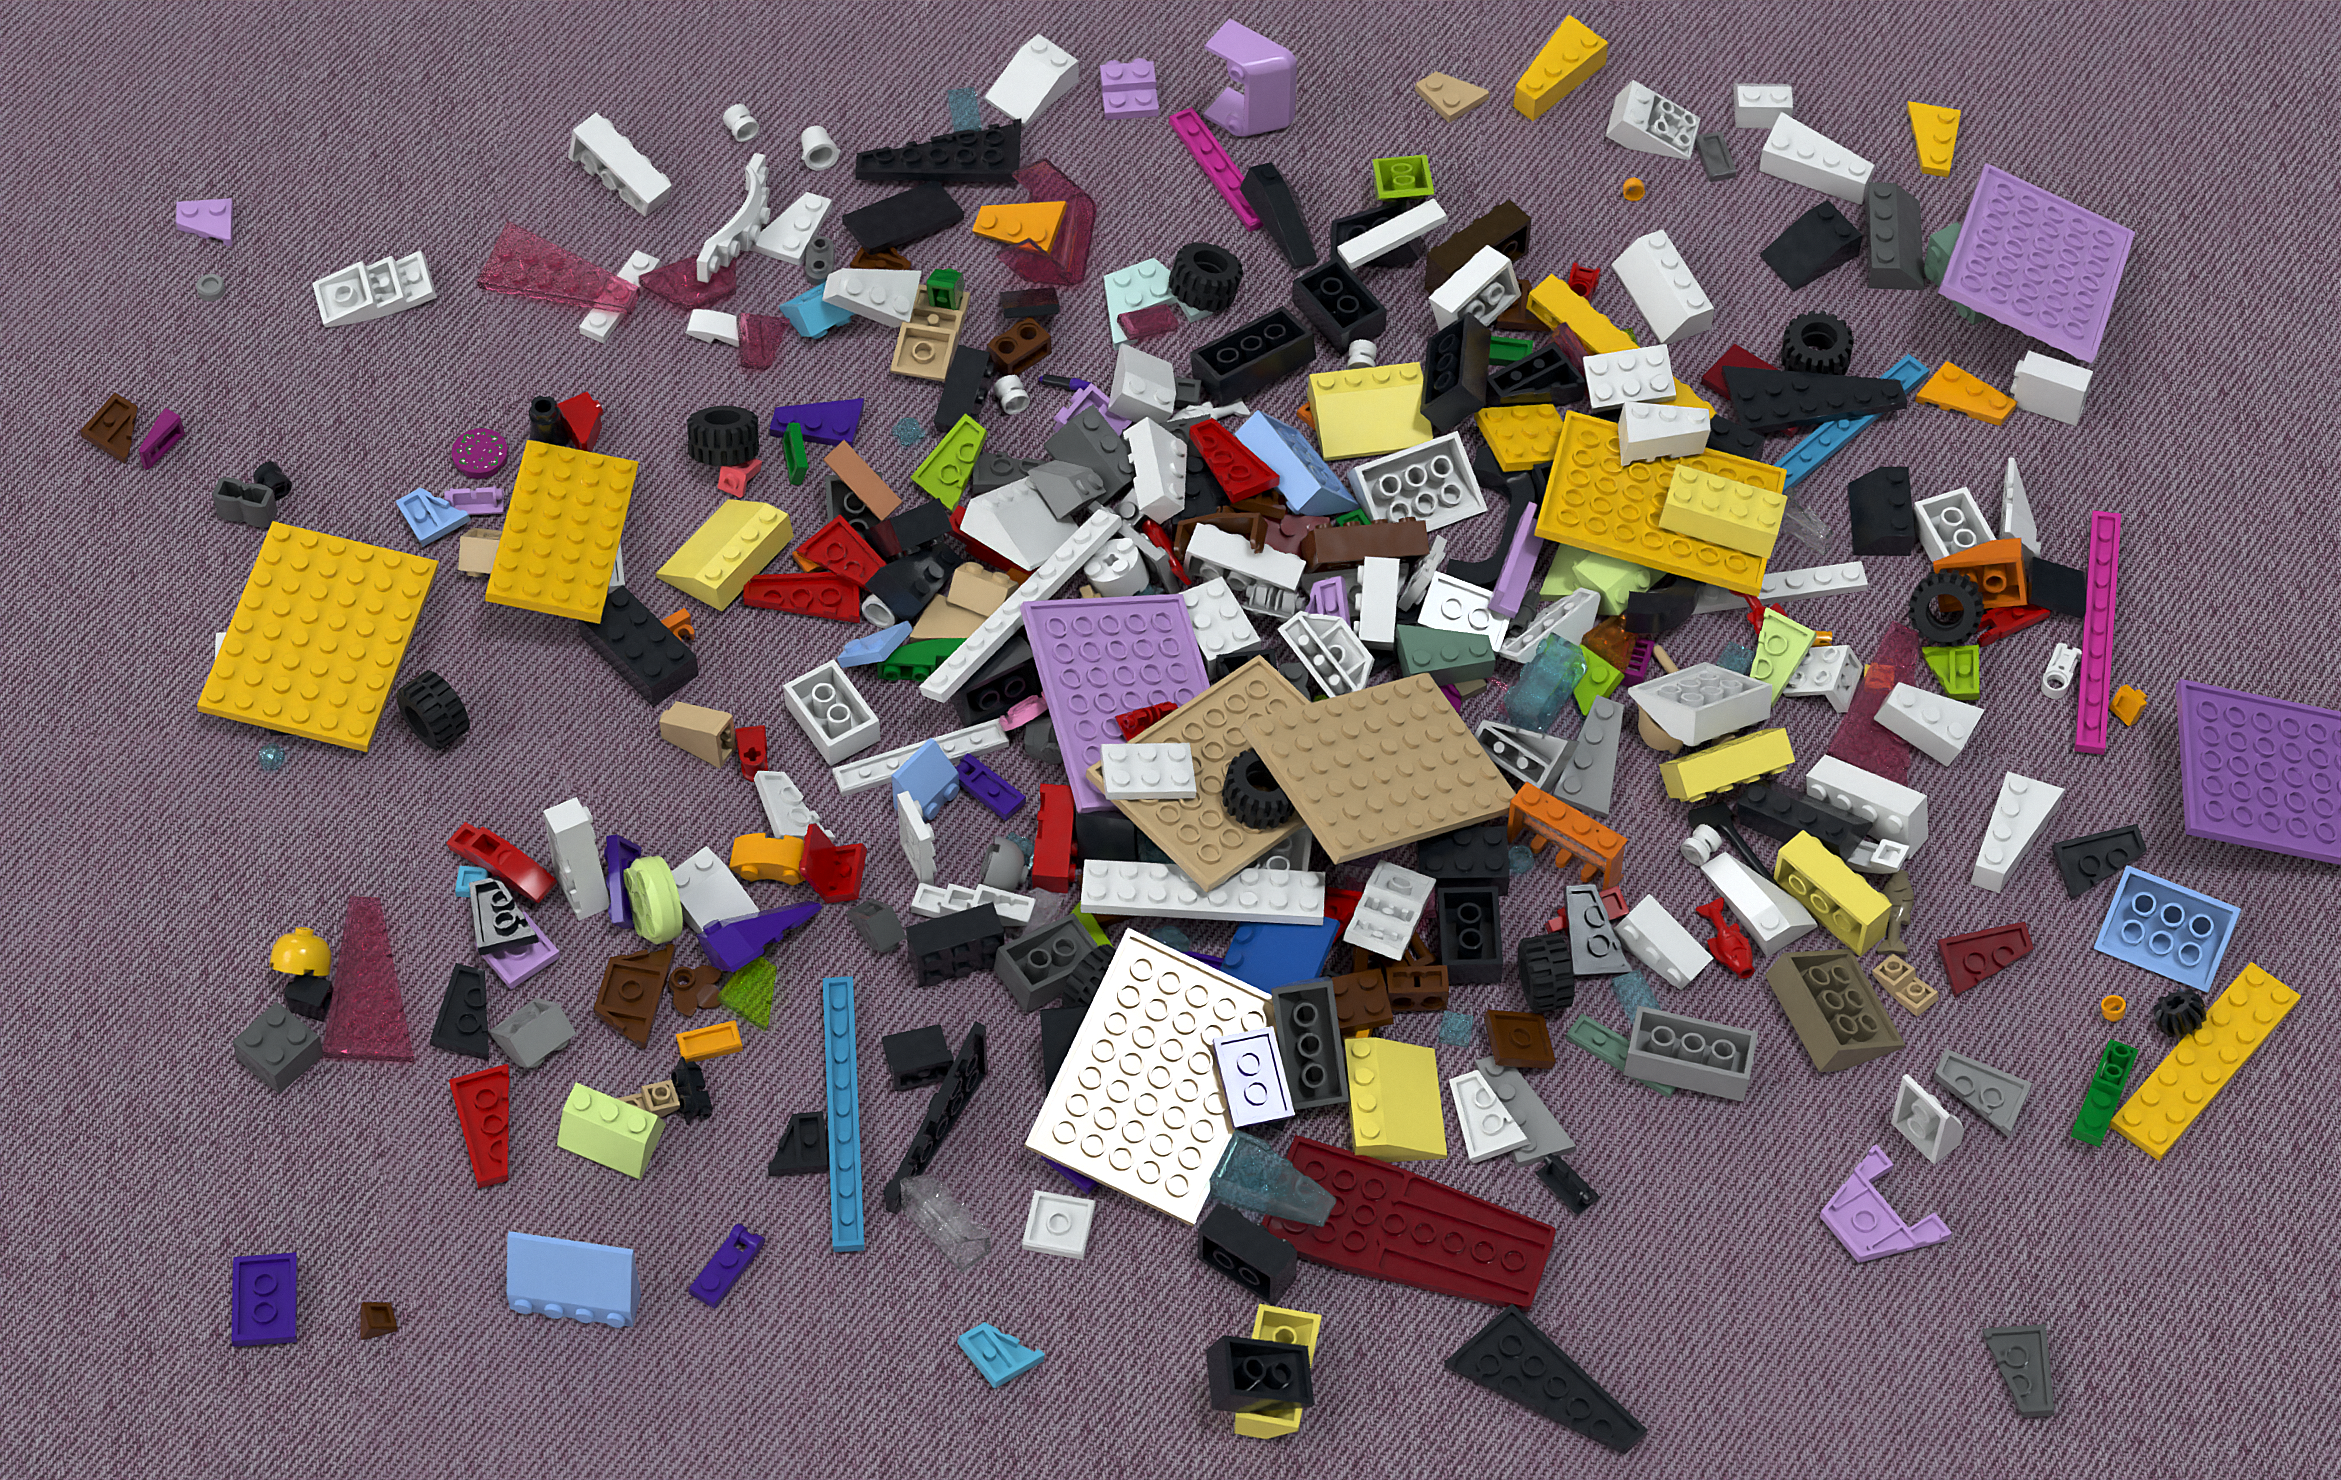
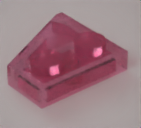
(759, 339)

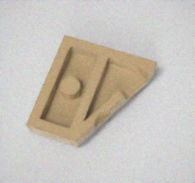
(1450, 95)

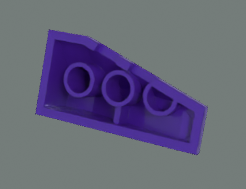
(740, 939)

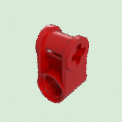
(1584, 281)
(752, 750)

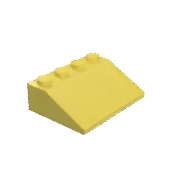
(1368, 410)
(728, 551)
(1394, 1100)

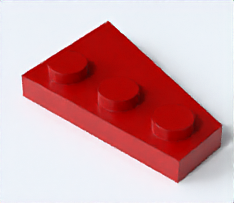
(842, 552)

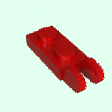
(2008, 621)

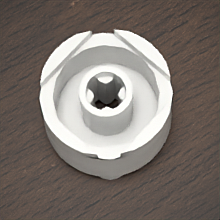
(1117, 569)

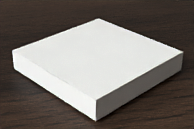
(1058, 1225)

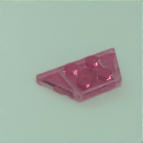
(680, 286)

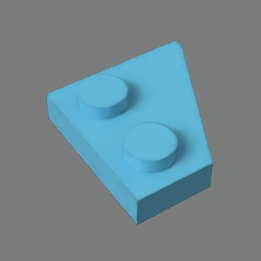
(998, 1354)

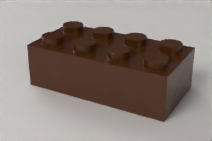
(1345, 547)

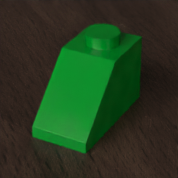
(945, 288)

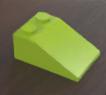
(1402, 178)

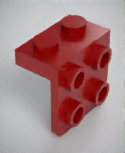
(832, 869)

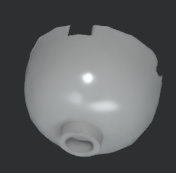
(1003, 865)

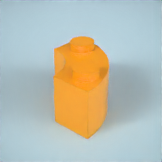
(767, 858)

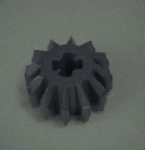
(2180, 1013)

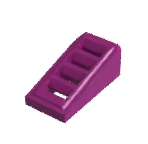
(162, 436)
(1637, 677)

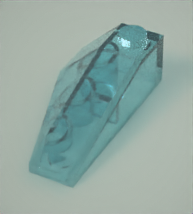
(1264, 1182)

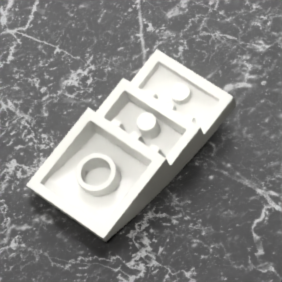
(374, 290)
(1389, 910)

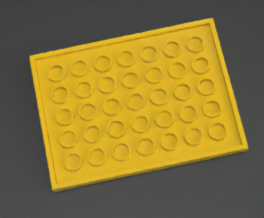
(1618, 508)
(318, 636)

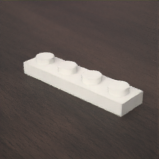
(601, 323)

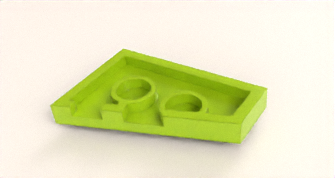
(952, 462)

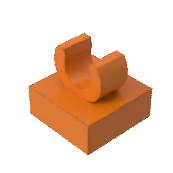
(680, 624)

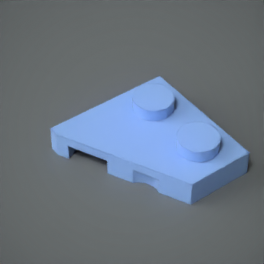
(875, 646)

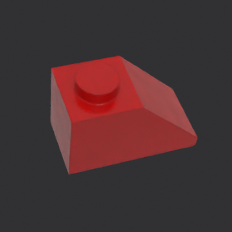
(582, 420)

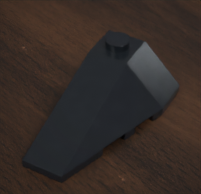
(1280, 212)

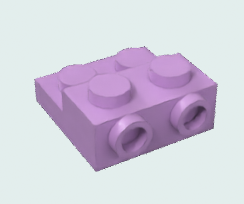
(1129, 89)
(1083, 399)

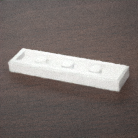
(1392, 234)

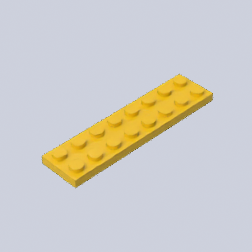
(2205, 1061)

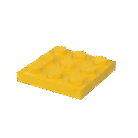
(1521, 434)

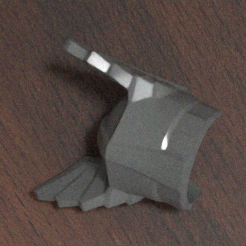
(1042, 741)

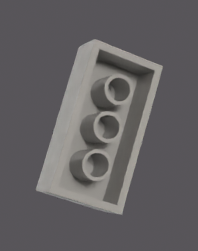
(1690, 1053)

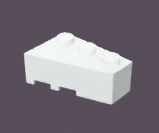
(874, 293)
(1661, 430)
(1159, 469)
(1377, 602)
(1929, 721)
(1661, 943)

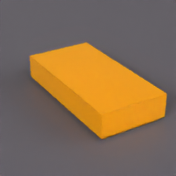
(709, 1042)

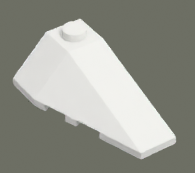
(1762, 908)

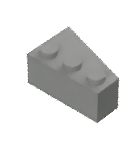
(1526, 752)

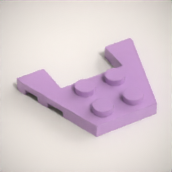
(1867, 1221)

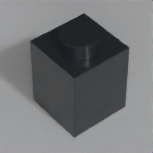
(309, 996)

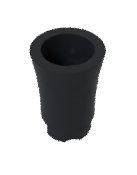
(546, 422)

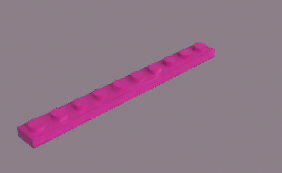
(2098, 633)

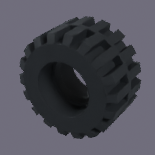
(1205, 276)
(1818, 331)
(723, 435)
(1941, 631)
(433, 710)
(1250, 804)
(1546, 972)
(1087, 977)

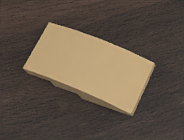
(930, 339)

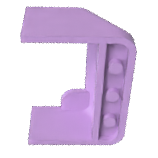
(1268, 79)

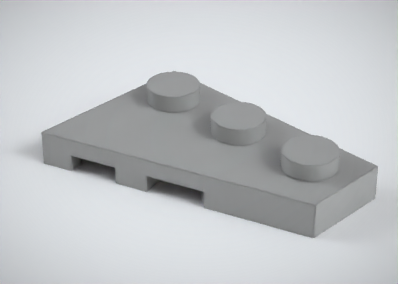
(1984, 1089)

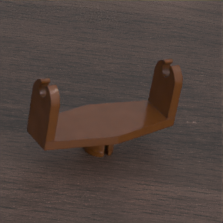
(1227, 522)

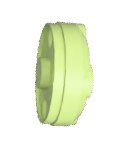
(654, 899)

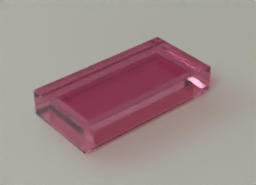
(1147, 322)

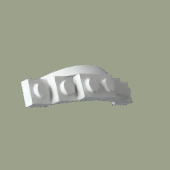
(743, 227)

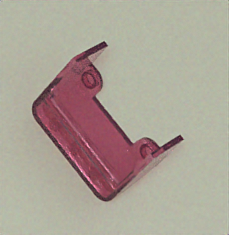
(1072, 244)

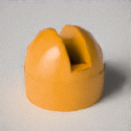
(1637, 191)
(2110, 1005)

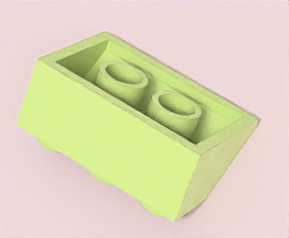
(1614, 580)
(609, 1131)

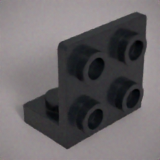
(917, 1057)

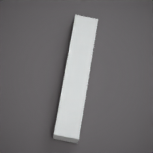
(879, 769)

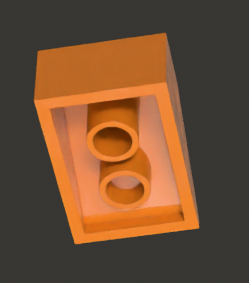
(1995, 568)

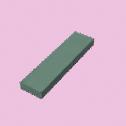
(1608, 1047)

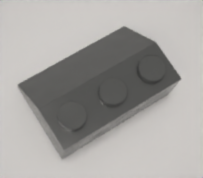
(1094, 444)

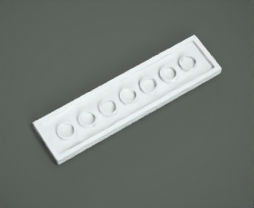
(1171, 892)

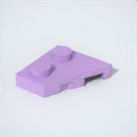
(207, 218)

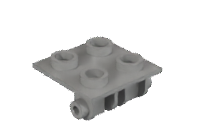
(1262, 605)

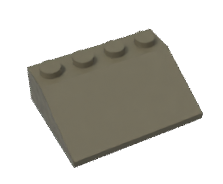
(1833, 1008)

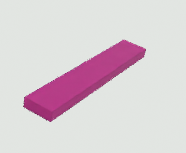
(1214, 163)

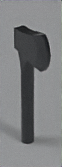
(1720, 817)

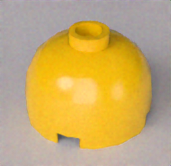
(301, 953)

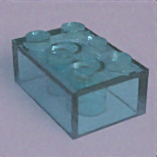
(1545, 684)

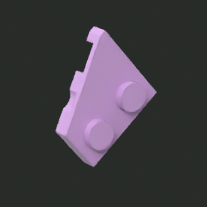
(1329, 598)

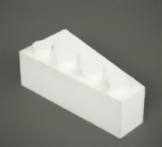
(1815, 161)
(619, 164)
(1230, 556)
(1894, 809)
(2016, 823)
(576, 857)

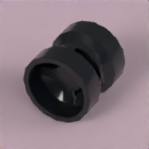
(273, 479)

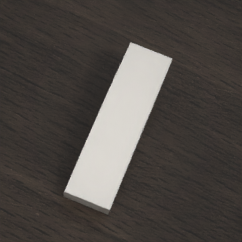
(939, 902)

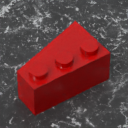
(1055, 839)

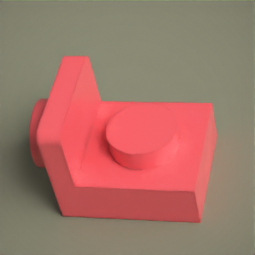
(734, 478)

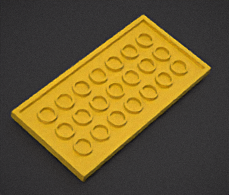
(562, 531)

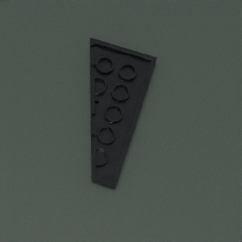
(948, 157)
(1790, 399)
(944, 1111)
(1533, 1371)

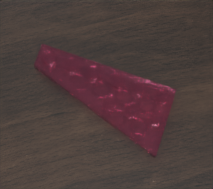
(541, 270)
(1861, 738)
(366, 999)

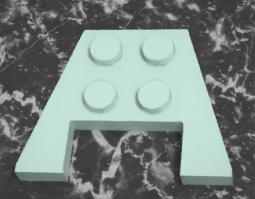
(1141, 288)

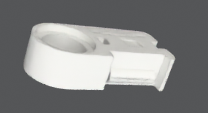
(2060, 668)

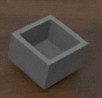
(278, 1047)

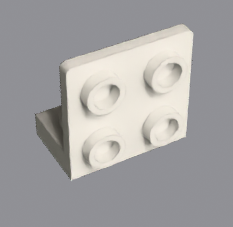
(1827, 672)

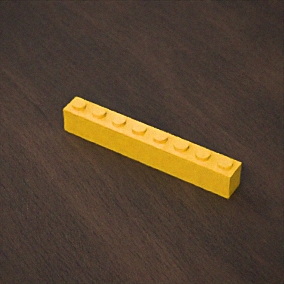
(1556, 303)

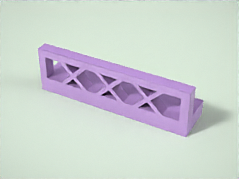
(1517, 566)

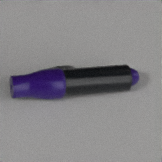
(1066, 383)

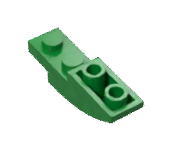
(918, 659)
(2104, 1093)

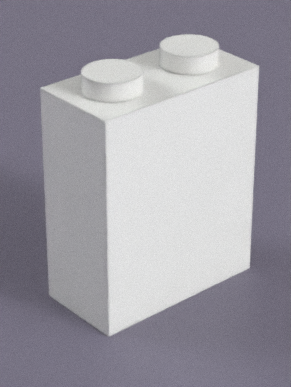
(2051, 387)

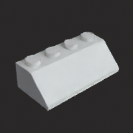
(1663, 288)

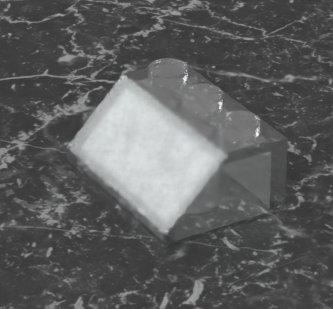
(944, 1221)

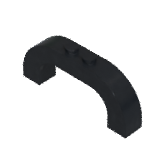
(1518, 491)
(1662, 609)

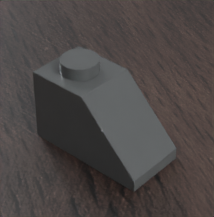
(877, 924)

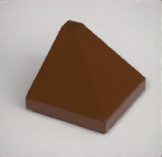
(376, 1319)

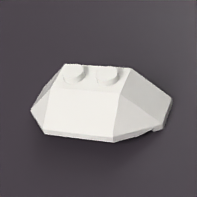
(1567, 617)
(1329, 651)

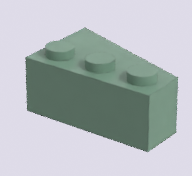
(1444, 654)

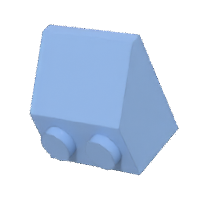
(928, 778)

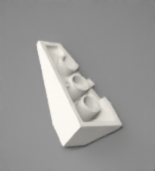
(2016, 514)

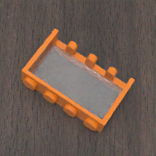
(1568, 830)

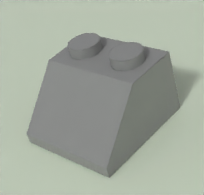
(1067, 486)
(533, 1032)

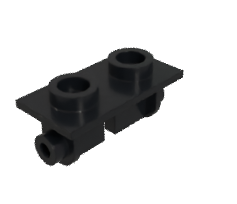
(686, 1079)
(1567, 1184)

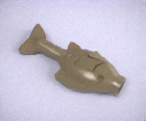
(1901, 896)

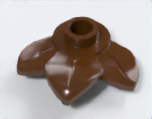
(698, 992)

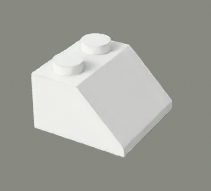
(1761, 104)

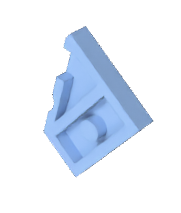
(430, 515)

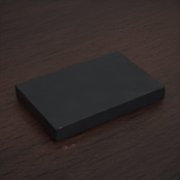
(1058, 1033)

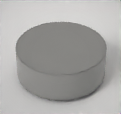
(210, 287)

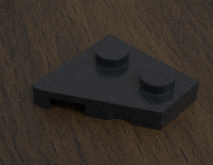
(802, 1146)

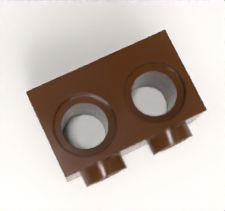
(1020, 347)
(1417, 988)

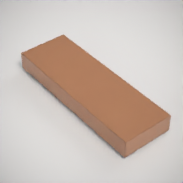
(862, 481)

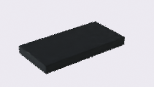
(902, 217)

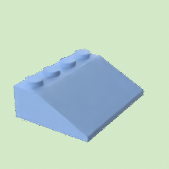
(1303, 474)
(2167, 929)
(572, 1279)

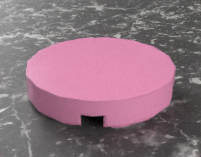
(1023, 712)

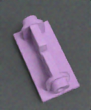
(477, 502)

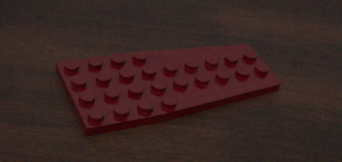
(1416, 1230)

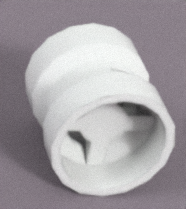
(738, 119)
(1361, 354)
(1013, 397)
(1701, 844)

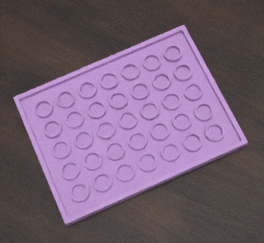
(2037, 263)
(1105, 662)

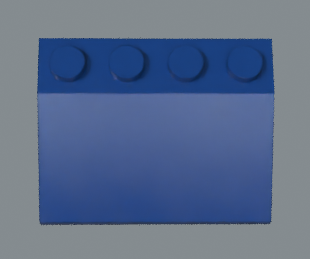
(1278, 952)

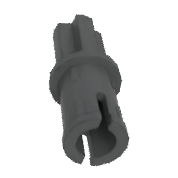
(1525, 614)

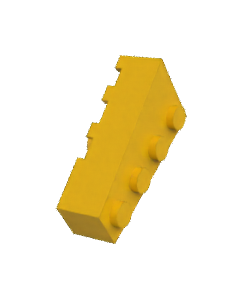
(1560, 67)

